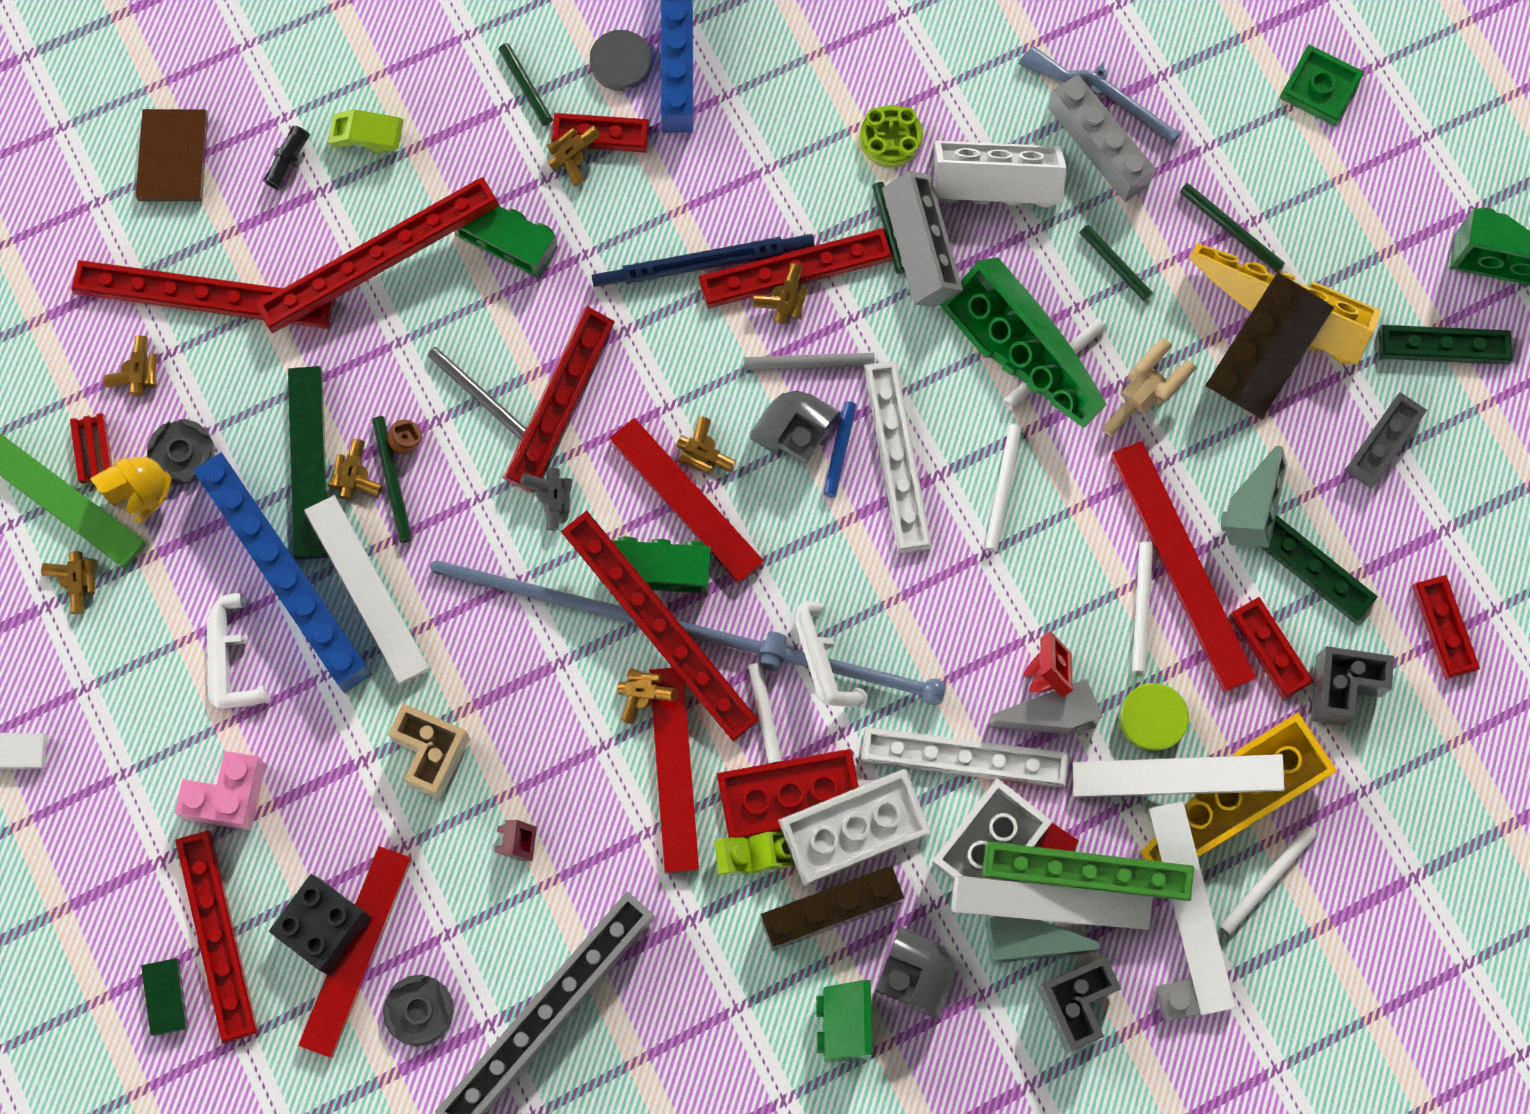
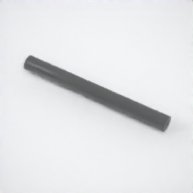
(477, 392)

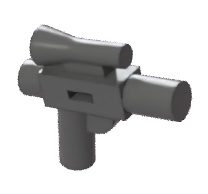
(552, 492)

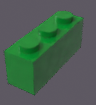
(512, 239)
(669, 565)

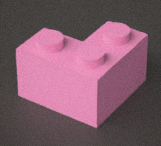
(231, 801)

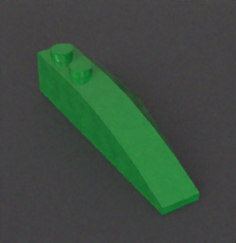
(1022, 338)

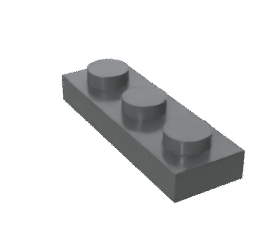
(1385, 440)

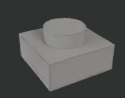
(1178, 1000)

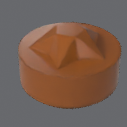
(404, 436)

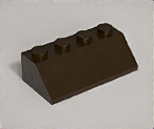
(1269, 345)

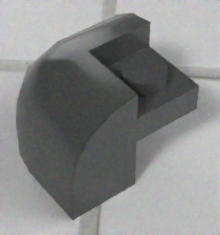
(795, 425)
(917, 973)

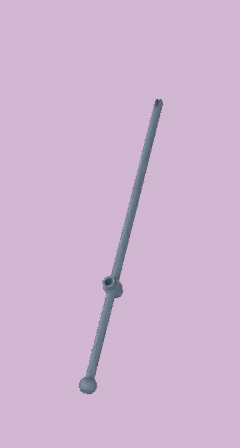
(772, 650)

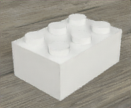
(997, 817)

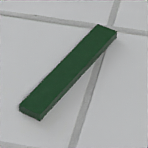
(307, 456)

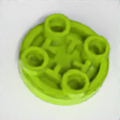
(891, 135)
(1154, 717)

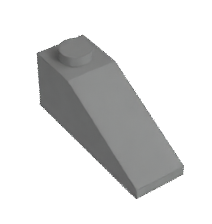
(1052, 713)

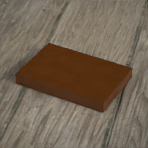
(172, 155)

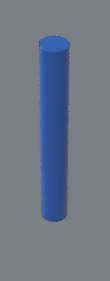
(840, 449)

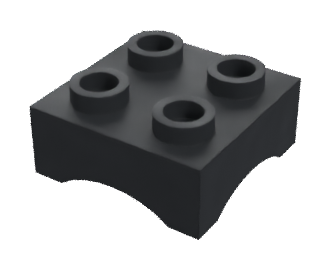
(319, 924)

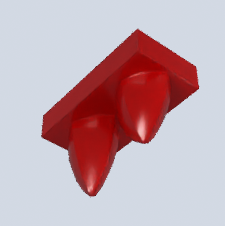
(1051, 667)

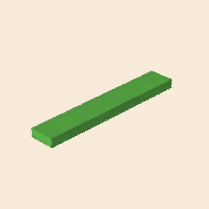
(68, 505)
(1087, 871)

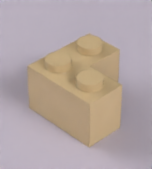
(437, 748)

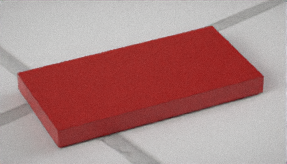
(765, 793)

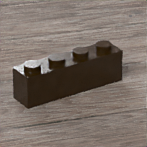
(831, 908)

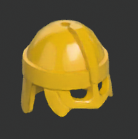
(137, 479)

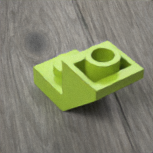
(368, 129)
(753, 854)

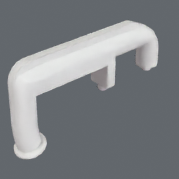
(219, 658)
(818, 662)

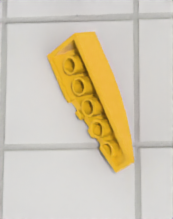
(1342, 334)
(1223, 815)

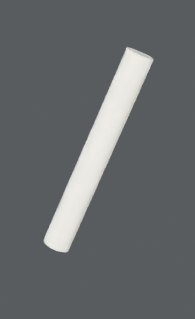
(765, 713)

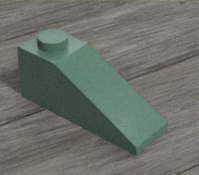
(1256, 503)
(1031, 939)

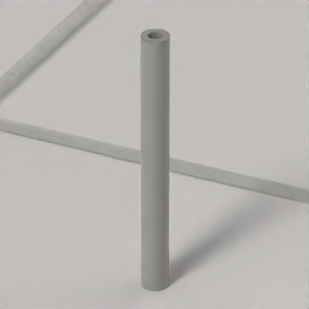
(808, 361)

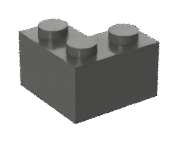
(1343, 675)
(1069, 1002)

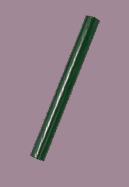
(1232, 227)
(392, 480)

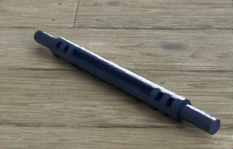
(702, 260)

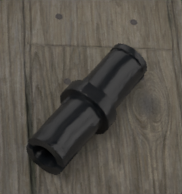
(286, 157)

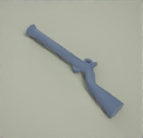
(1040, 62)

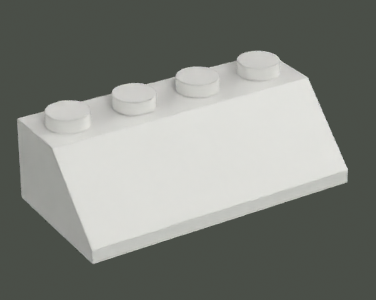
(999, 173)

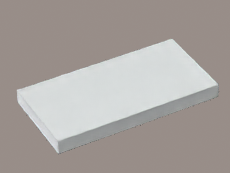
(854, 826)

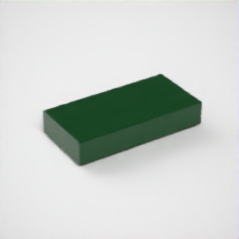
(164, 997)

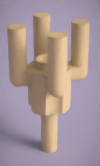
(1148, 386)

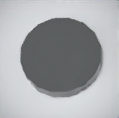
(620, 60)
(180, 449)
(418, 1010)

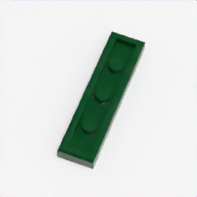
(1445, 344)
(1319, 571)

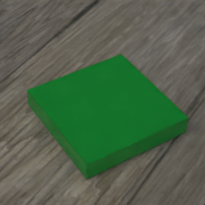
(1321, 85)

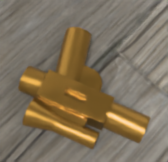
(569, 152)
(785, 299)
(138, 371)
(701, 450)
(352, 475)
(75, 577)
(641, 691)

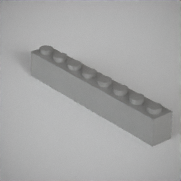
(549, 1009)

